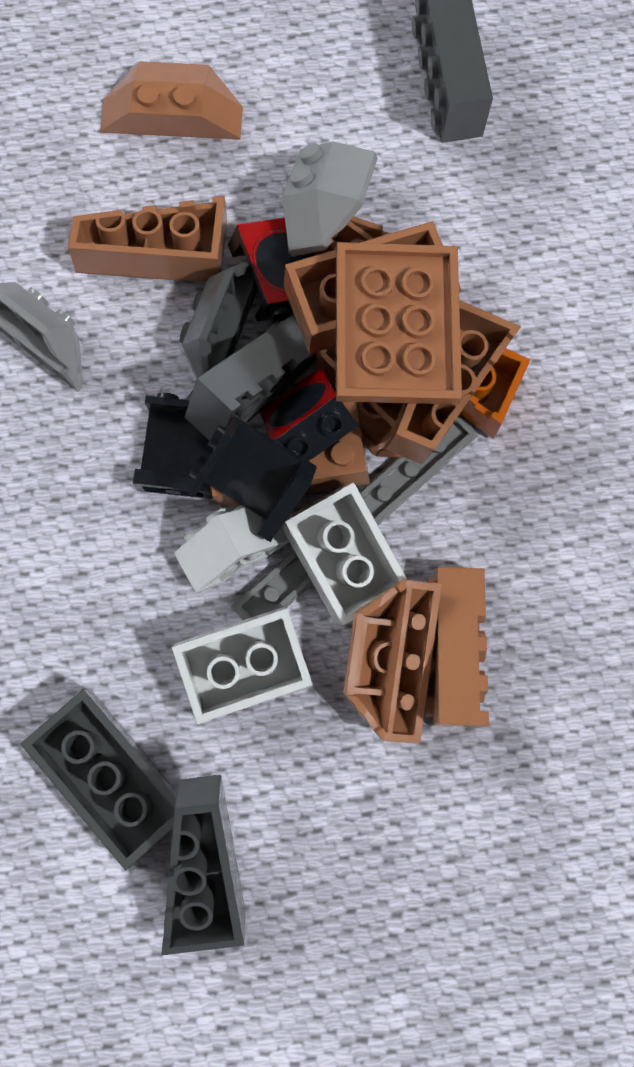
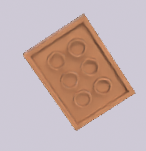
(397, 324)

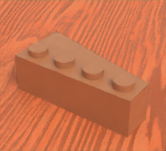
(152, 243)

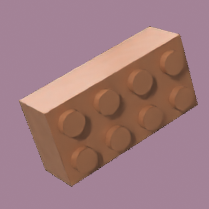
(312, 286)

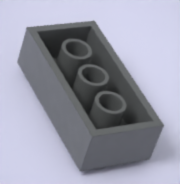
(454, 67)
(105, 777)

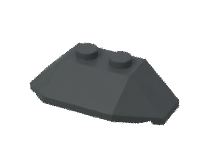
(218, 317)

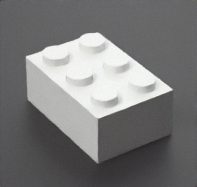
(343, 552)
(241, 665)

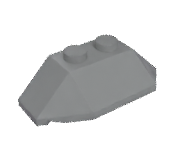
(324, 193)
(41, 332)

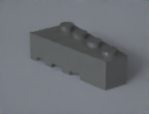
(249, 378)
(203, 881)

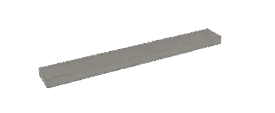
(382, 496)

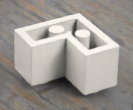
(225, 547)

